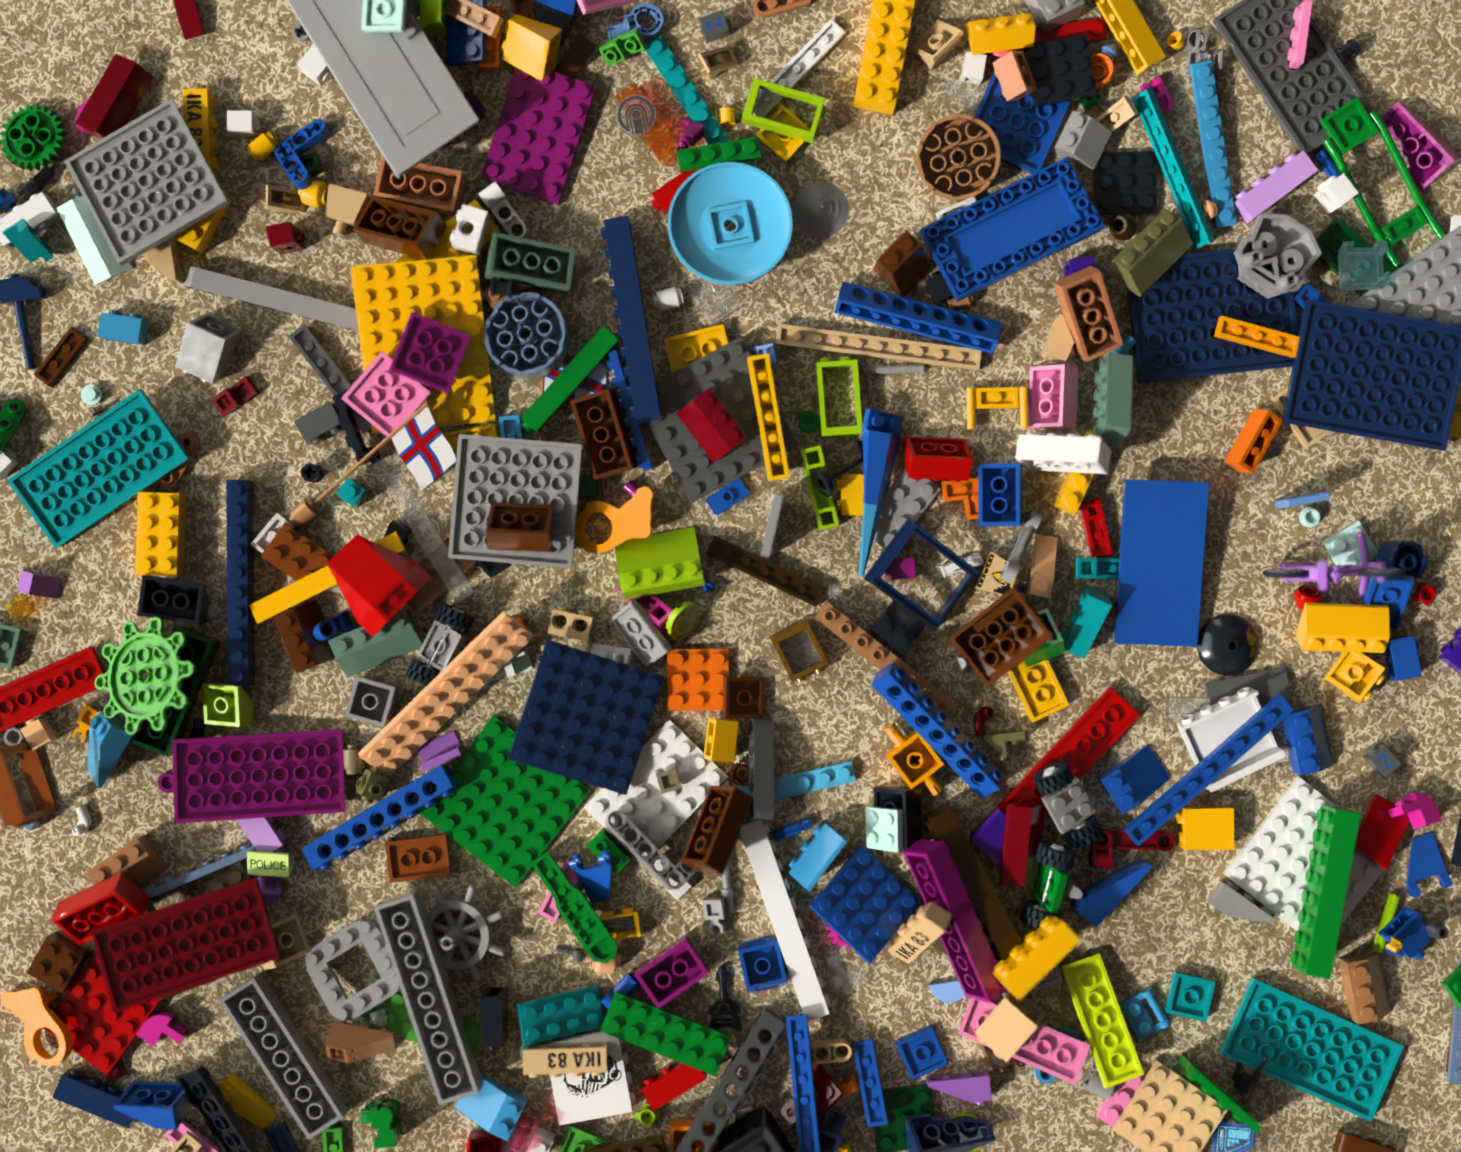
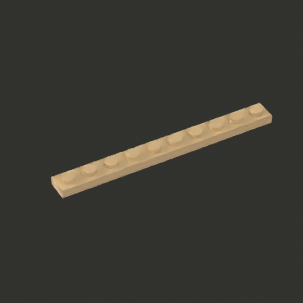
(878, 347)

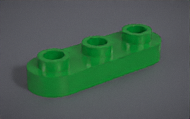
(13, 418)

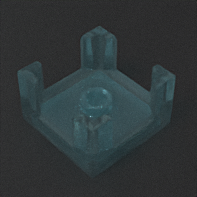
(1362, 266)

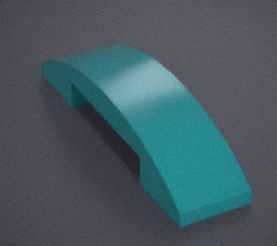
(1097, 568)

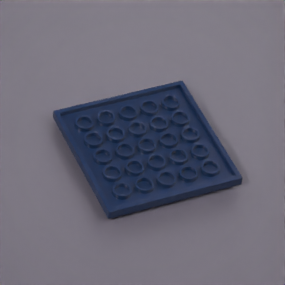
(586, 717)

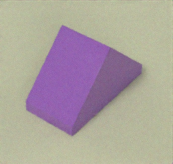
(39, 584)

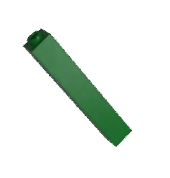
(569, 380)

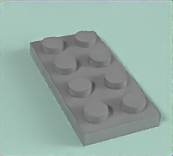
(903, 501)

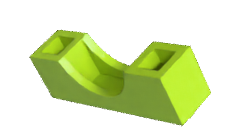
(822, 506)

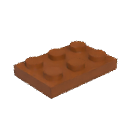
(295, 553)
(418, 858)

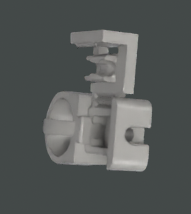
(1200, 55)

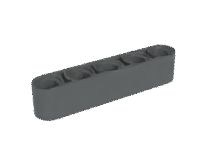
(761, 769)

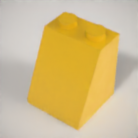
(531, 46)

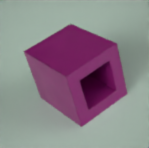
(901, 569)

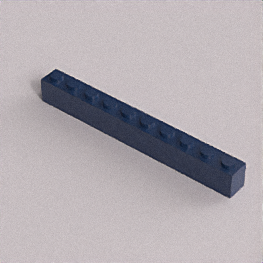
(632, 320)
(240, 583)

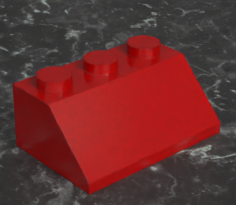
(937, 458)

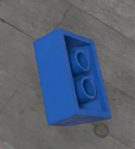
(1000, 495)
(1307, 740)

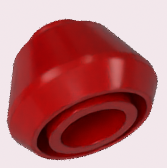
(1307, 594)

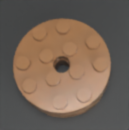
(980, 152)

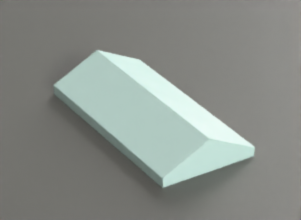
(90, 241)

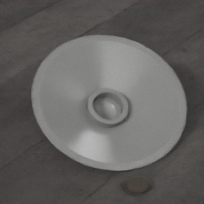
(821, 209)

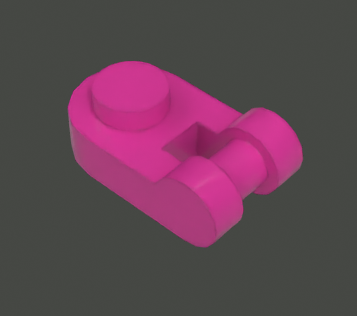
(1163, 97)

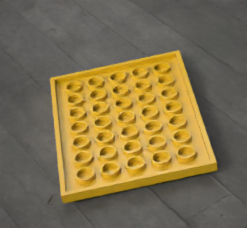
(441, 291)

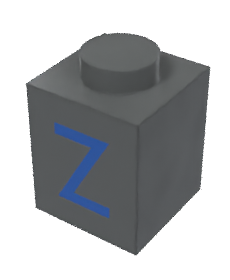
(714, 26)
(1381, 759)

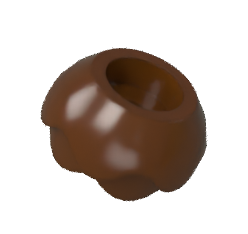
(735, 772)

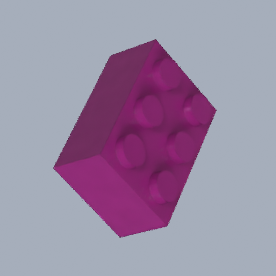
(672, 971)

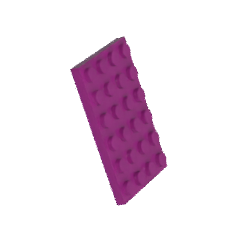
(538, 134)

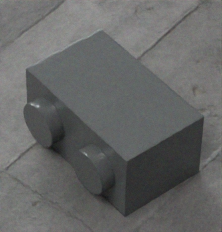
(319, 423)

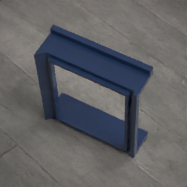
(890, 553)

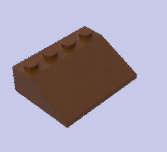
(1001, 636)

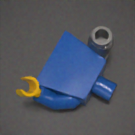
(1410, 933)

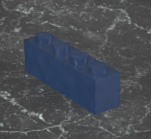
(91, 1096)

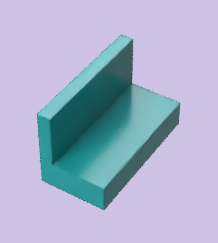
(28, 241)

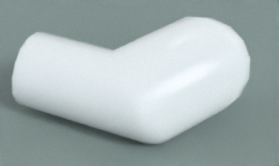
(84, 821)

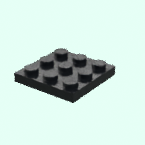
(1061, 71)
(1125, 183)

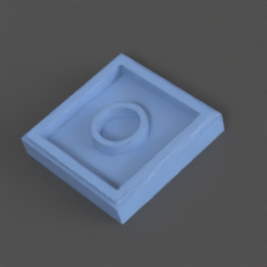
(1300, 500)

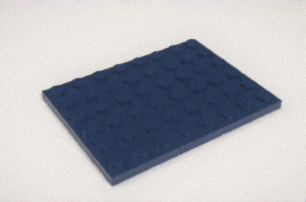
(1180, 322)
(1375, 375)

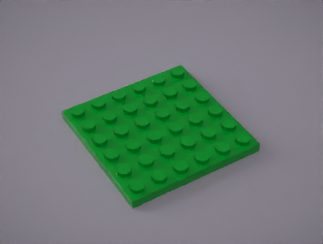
(503, 807)

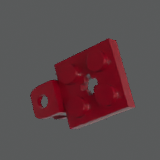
(828, 1095)

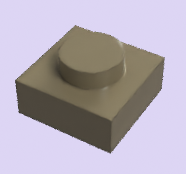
(668, 780)

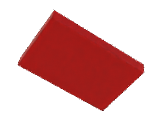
(1379, 833)

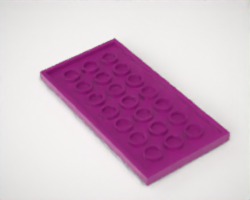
(258, 776)

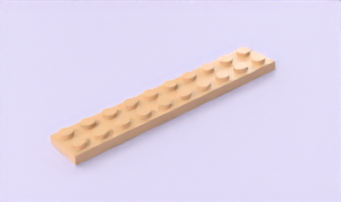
(446, 694)

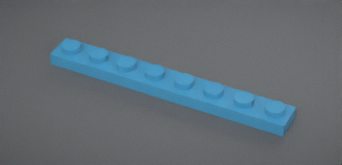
(1212, 142)

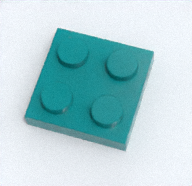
(1190, 996)

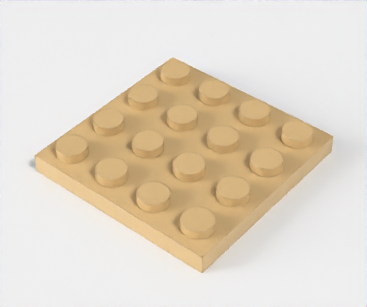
(1169, 1114)

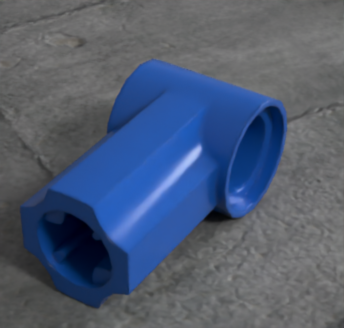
(626, 985)

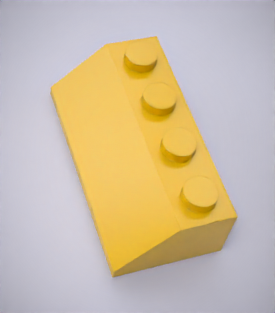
(1344, 627)

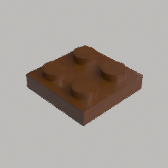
(743, 697)

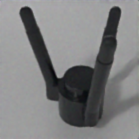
(1245, 1081)

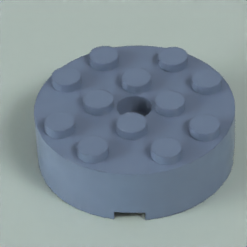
(544, 347)

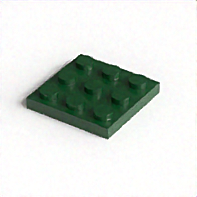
(899, 1104)

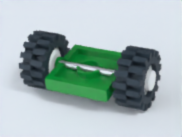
(1051, 882)

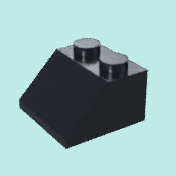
(897, 627)

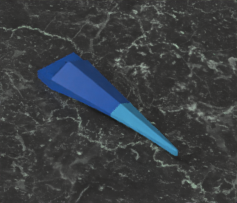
(880, 448)

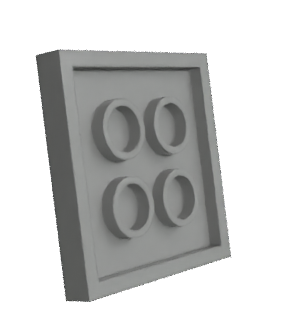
(773, 526)

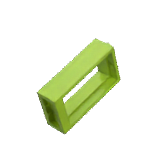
(776, 127)
(844, 430)

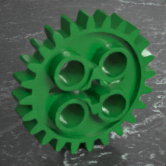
(19, 149)

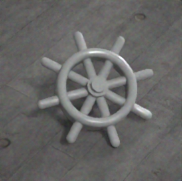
(457, 933)

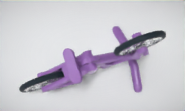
(1323, 573)

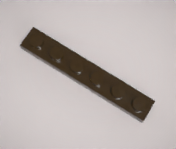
(765, 571)

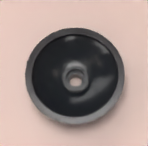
(1214, 644)

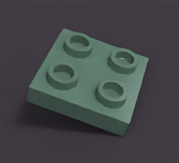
(9, 644)

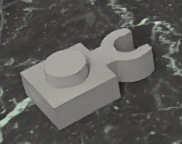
(715, 911)

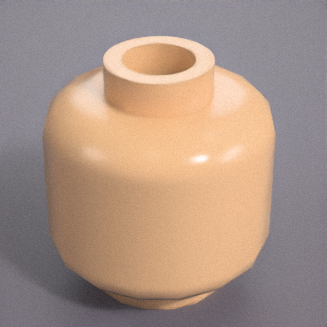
(606, 968)

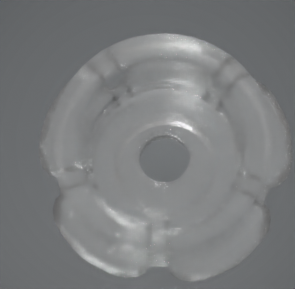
(835, 591)

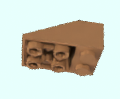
(354, 1043)

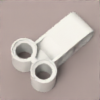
(495, 201)

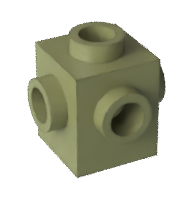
(372, 786)

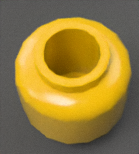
(315, 194)

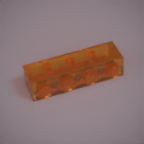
(659, 139)

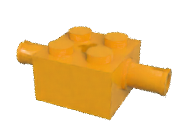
(912, 772)

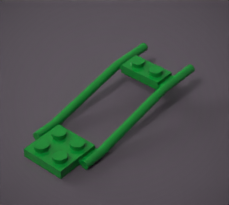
(1351, 127)

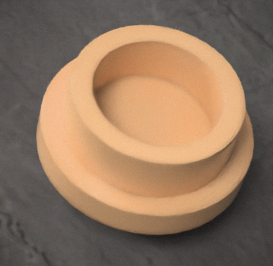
(1209, 209)

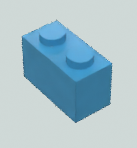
(122, 328)

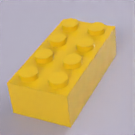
(161, 534)
(1035, 956)

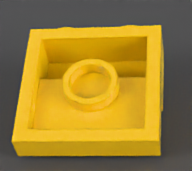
(1356, 675)

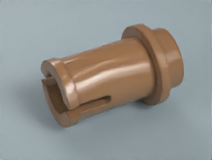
(952, 304)

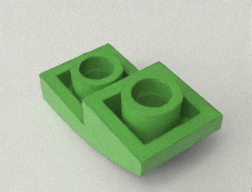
(621, 46)

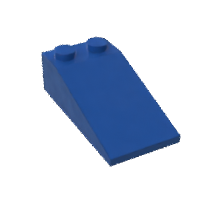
(1109, 891)

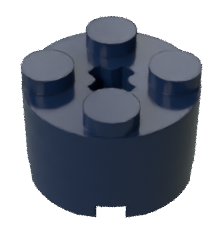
(1403, 555)

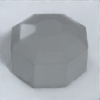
(14, 736)

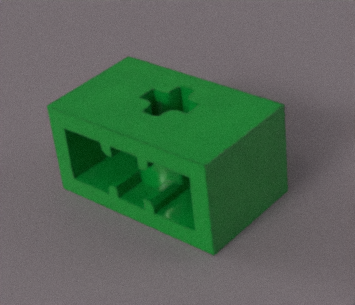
(604, 841)

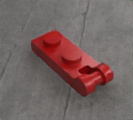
(1095, 528)

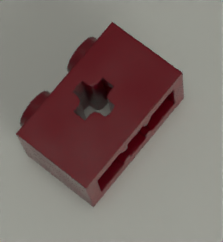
(285, 238)

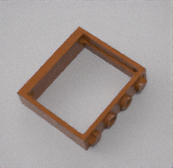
(11, 807)

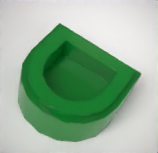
(808, 421)

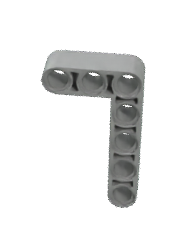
(654, 853)

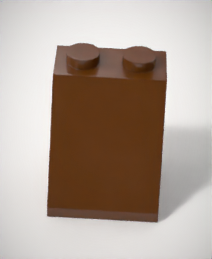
(903, 264)

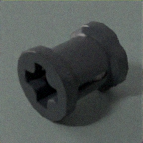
(1347, 51)
(502, 287)
(314, 478)

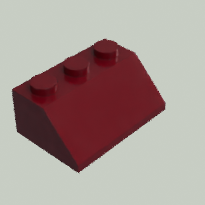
(711, 425)

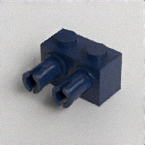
(832, 1139)

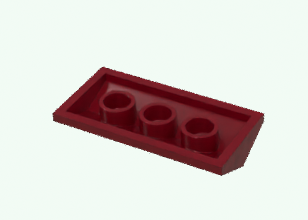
(115, 97)
(1020, 844)

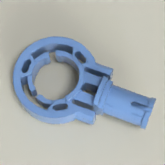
(630, 22)

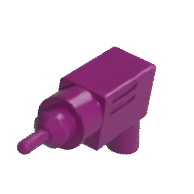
(690, 135)

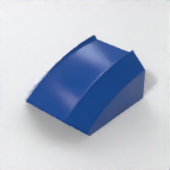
(762, 964)

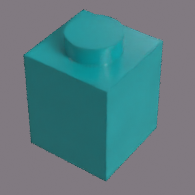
(352, 492)

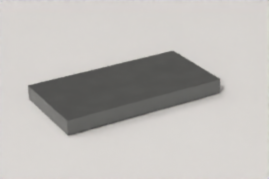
(1266, 682)

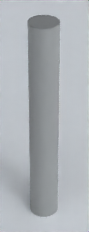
(893, 369)

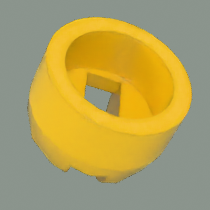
(1179, 38)

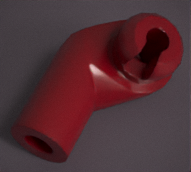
(980, 718)

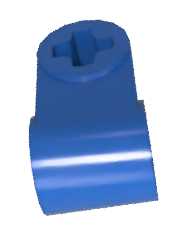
(336, 626)

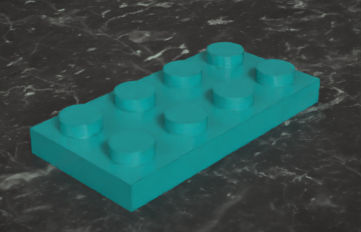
(559, 1015)

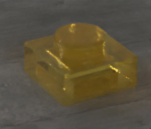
(20, 608)

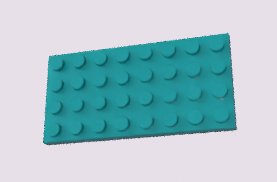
(98, 468)
(1311, 1049)

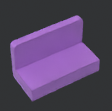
(440, 751)

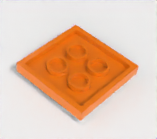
(696, 679)

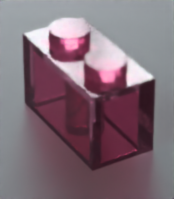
(521, 1134)

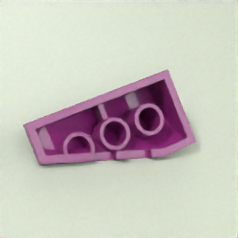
(1424, 148)

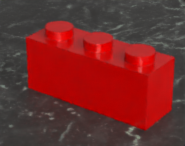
(670, 1083)

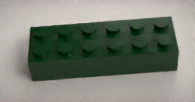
(199, 650)

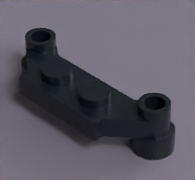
(354, 438)

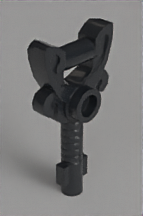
(724, 1005)

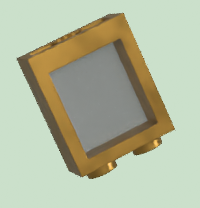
(799, 652)

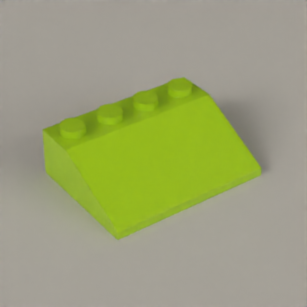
(659, 563)

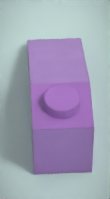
(966, 1086)

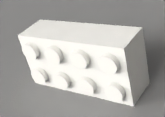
(1063, 453)

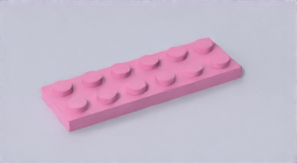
(1043, 1049)

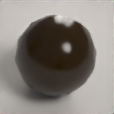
(1125, 226)

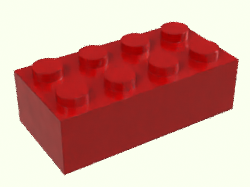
(98, 907)

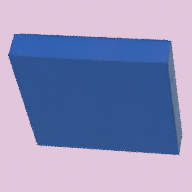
(922, 1052)

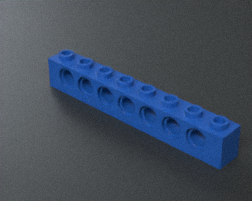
(918, 317)
(937, 730)
(316, 850)

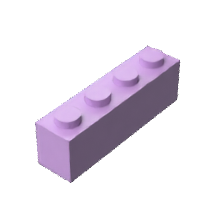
(1275, 186)
(263, 833)

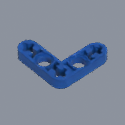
(294, 150)

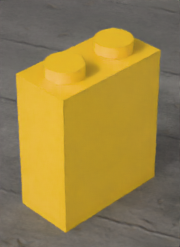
(1206, 828)

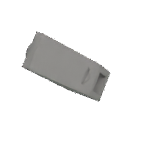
(1233, 904)

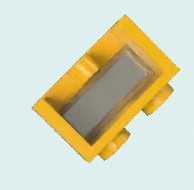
(622, 924)

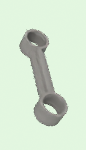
(1013, 564)

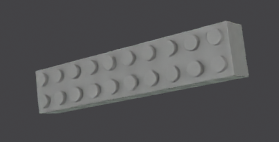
(429, 997)

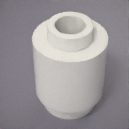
(668, 299)

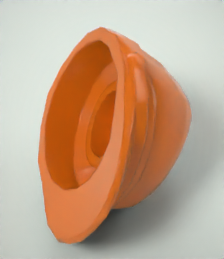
(1102, 69)

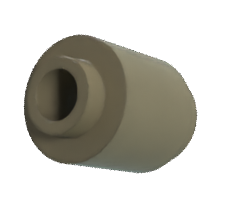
(352, 761)

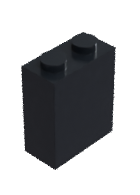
(494, 1017)

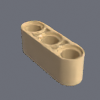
(831, 1055)

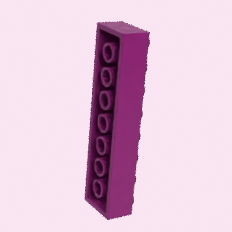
(964, 938)

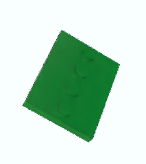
(1224, 1099)

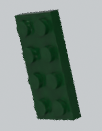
(1332, 239)

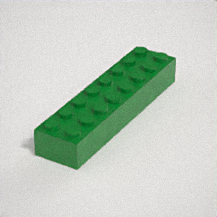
(1325, 891)

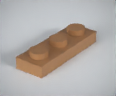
(475, 16)

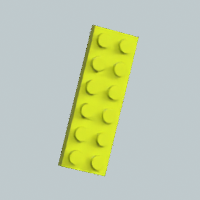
(1102, 1020)

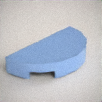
(947, 991)

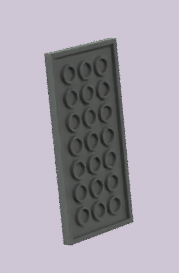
(1299, 97)

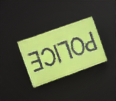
(269, 863)

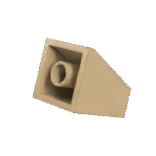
(1009, 1025)

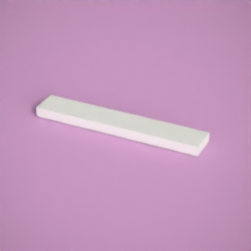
(800, 65)

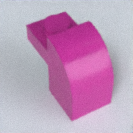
(1419, 808)
(161, 1024)

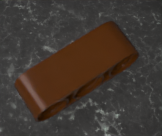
(1354, 1143)

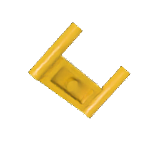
(997, 399)

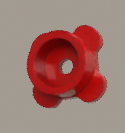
(1430, 593)

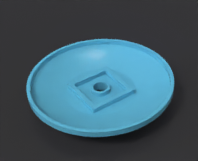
(734, 195)

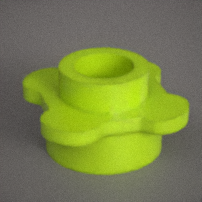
(641, 1115)

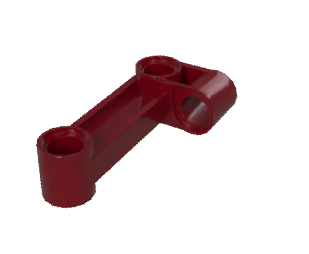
(1101, 853)

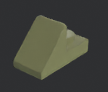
(998, 739)

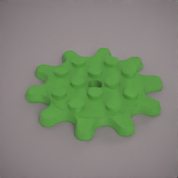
(125, 680)

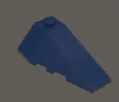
(946, 1134)

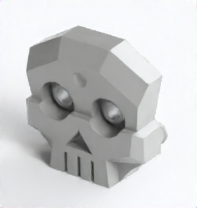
(1284, 241)

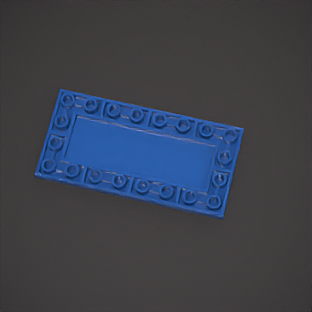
(1012, 229)
(1161, 562)

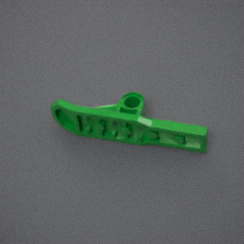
(576, 911)

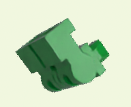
(384, 1117)

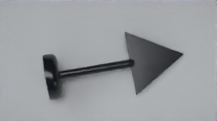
(825, 482)

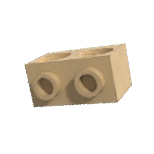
(570, 629)

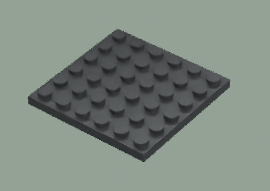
(729, 379)

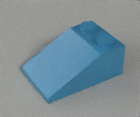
(105, 746)
(494, 1107)

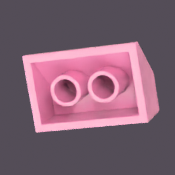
(1053, 397)

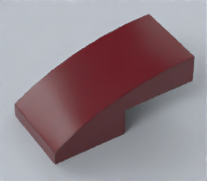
(189, 18)
(235, 396)

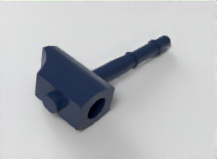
(17, 291)

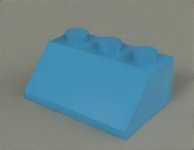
(816, 855)

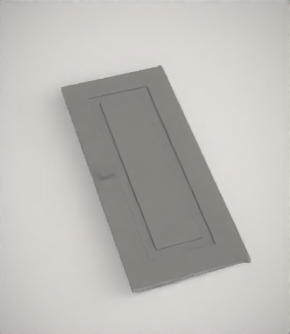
(389, 80)

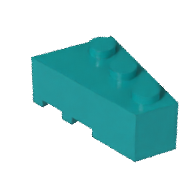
(1086, 621)

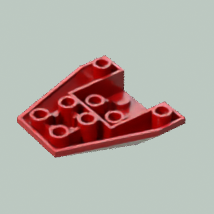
(375, 581)

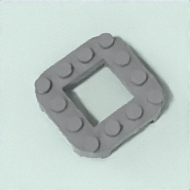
(327, 982)

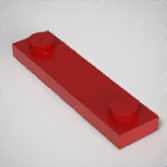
(1094, 30)

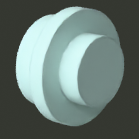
(91, 394)
(1309, 517)

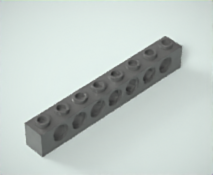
(730, 1076)

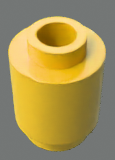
(262, 146)

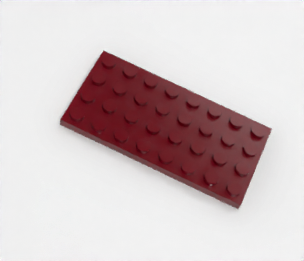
(185, 945)

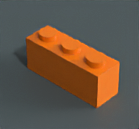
(1253, 441)

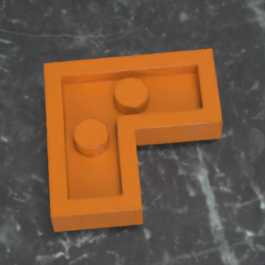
(963, 491)

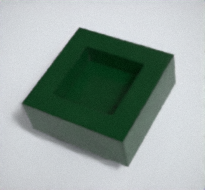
(312, 164)

